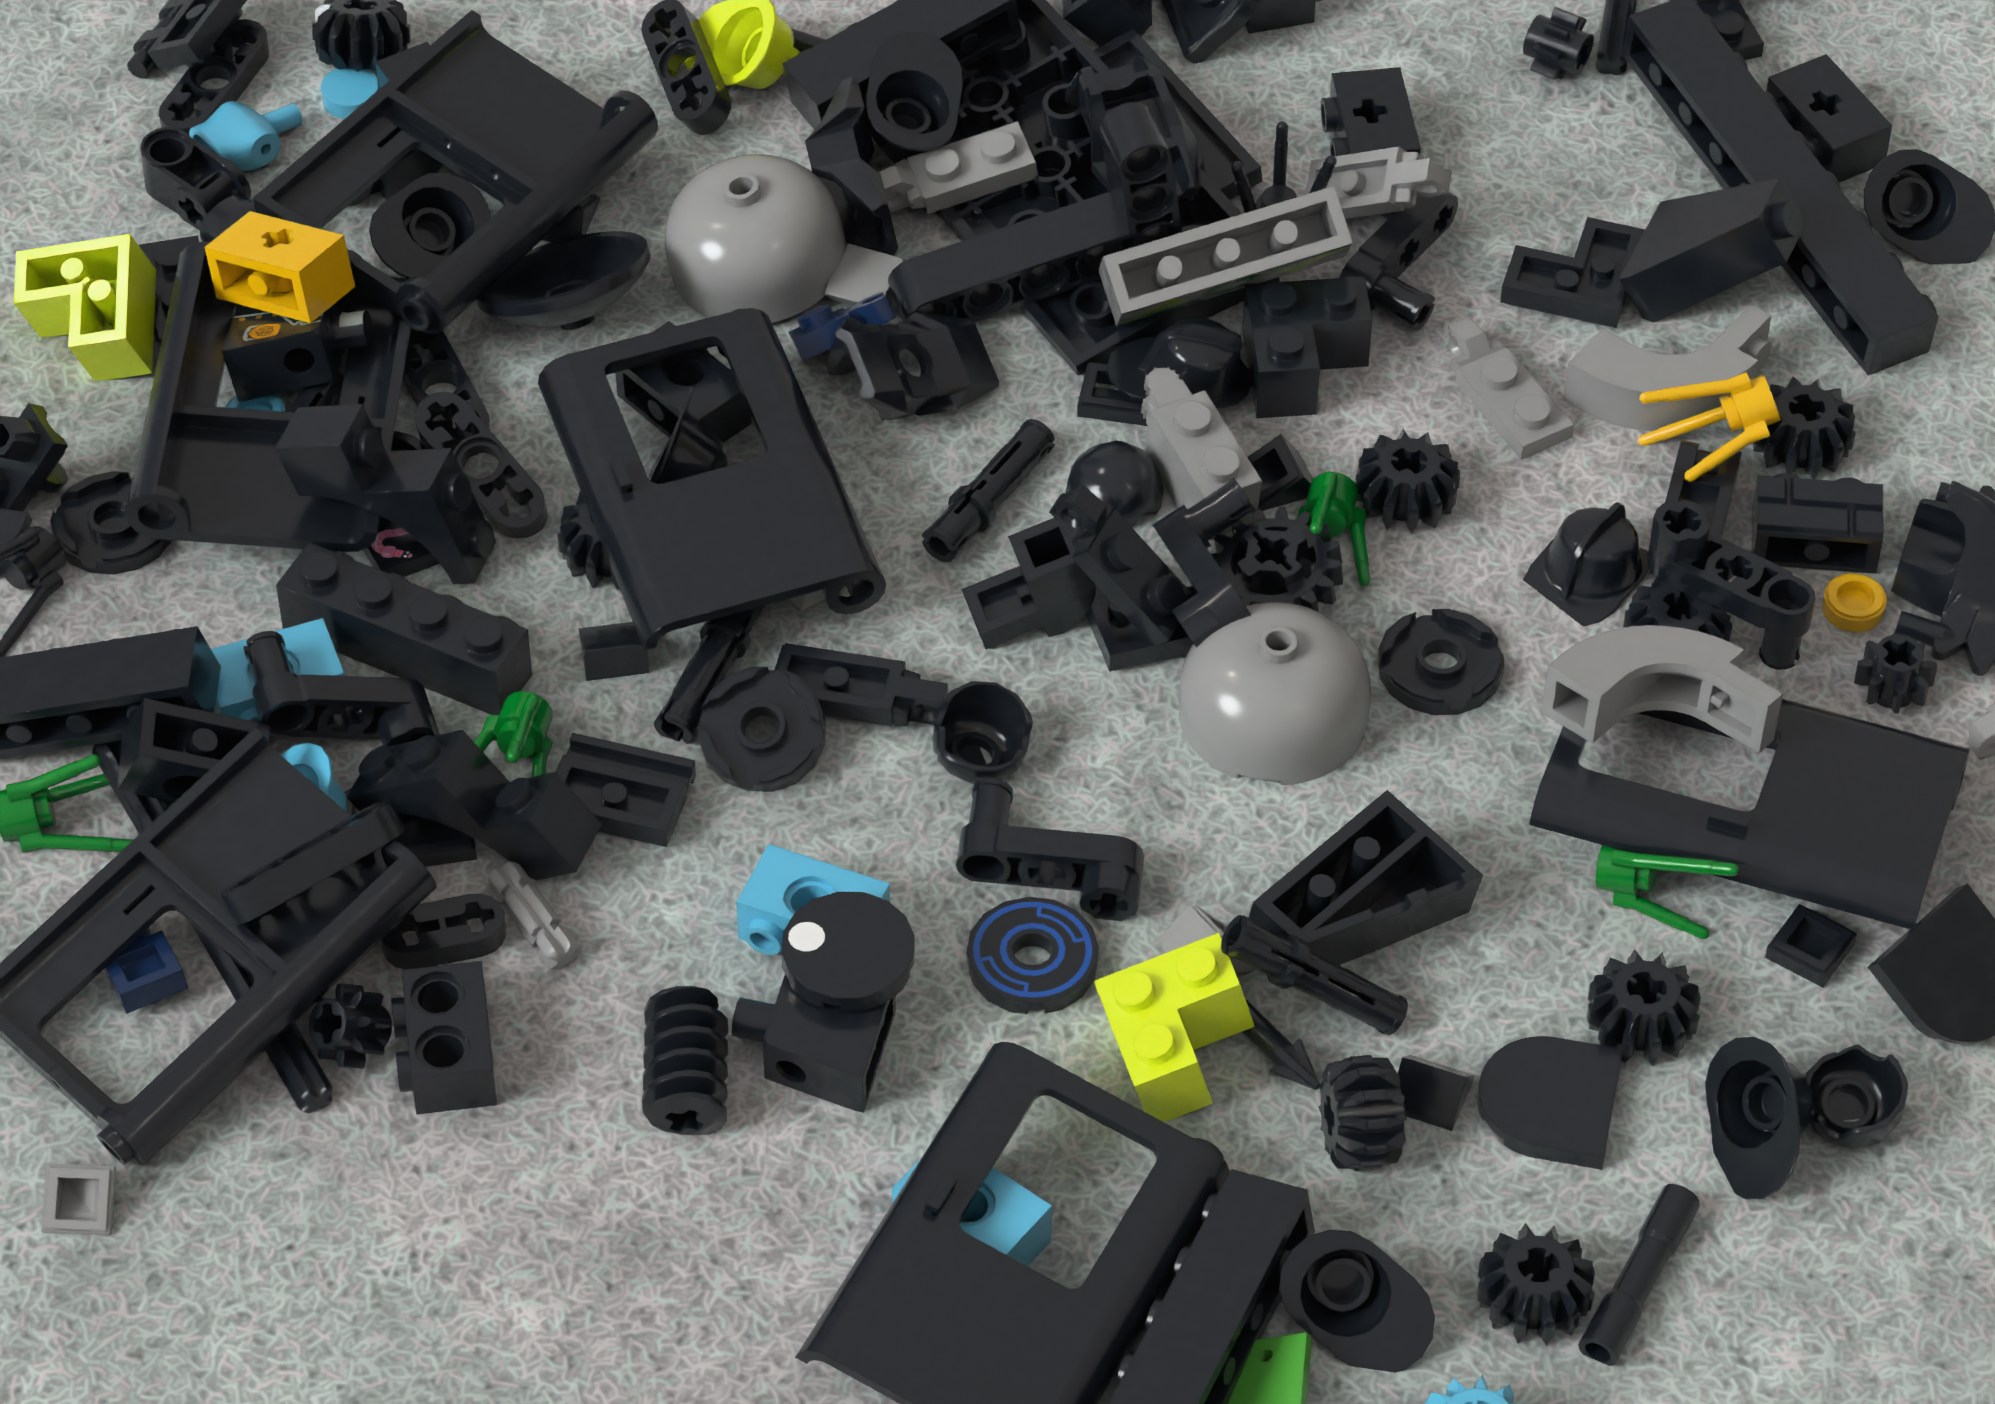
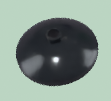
(568, 280)

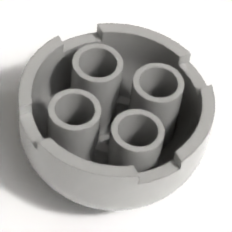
(754, 237)
(1276, 695)

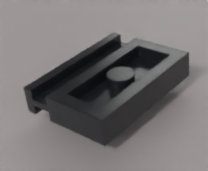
(628, 787)

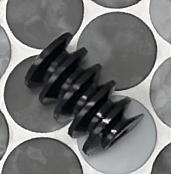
(685, 1061)

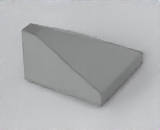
(78, 1199)

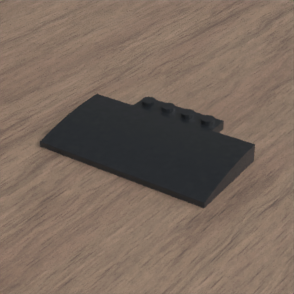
(1029, 86)

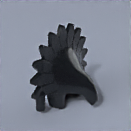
(1952, 574)

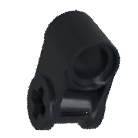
(188, 174)

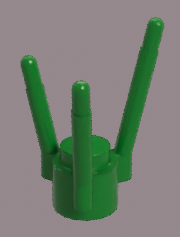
(1333, 501)
(520, 730)
(29, 808)
(1633, 872)

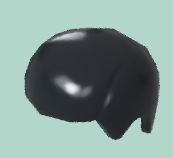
(1121, 477)
(984, 718)
(1856, 1087)

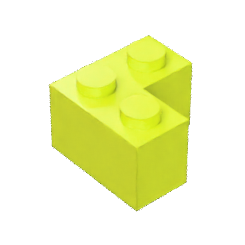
(98, 296)
(1165, 1013)

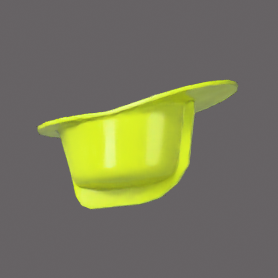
(747, 42)

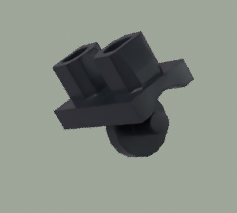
(29, 458)

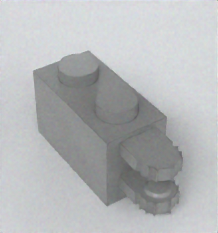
(1193, 443)

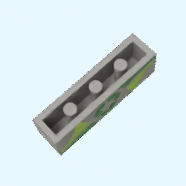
(1225, 256)

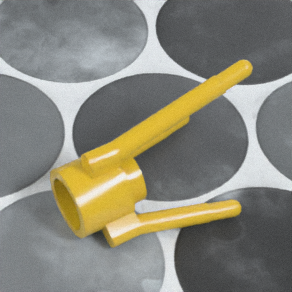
(1746, 407)

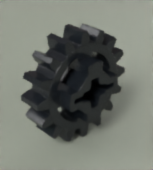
(1277, 560)

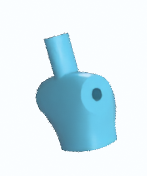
(244, 134)

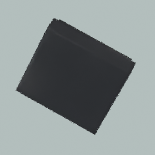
(1433, 1091)

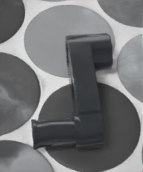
(1394, 249)
(1186, 538)
(1702, 565)
(334, 705)
(1098, 865)

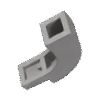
(1613, 373)
(1659, 670)

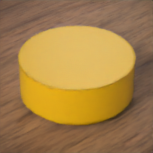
(1854, 602)

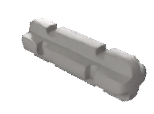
(533, 915)

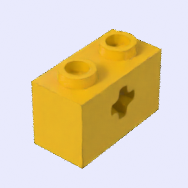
(280, 266)

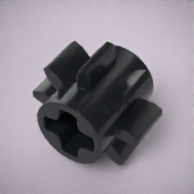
(1558, 44)
(1895, 672)
(350, 1026)

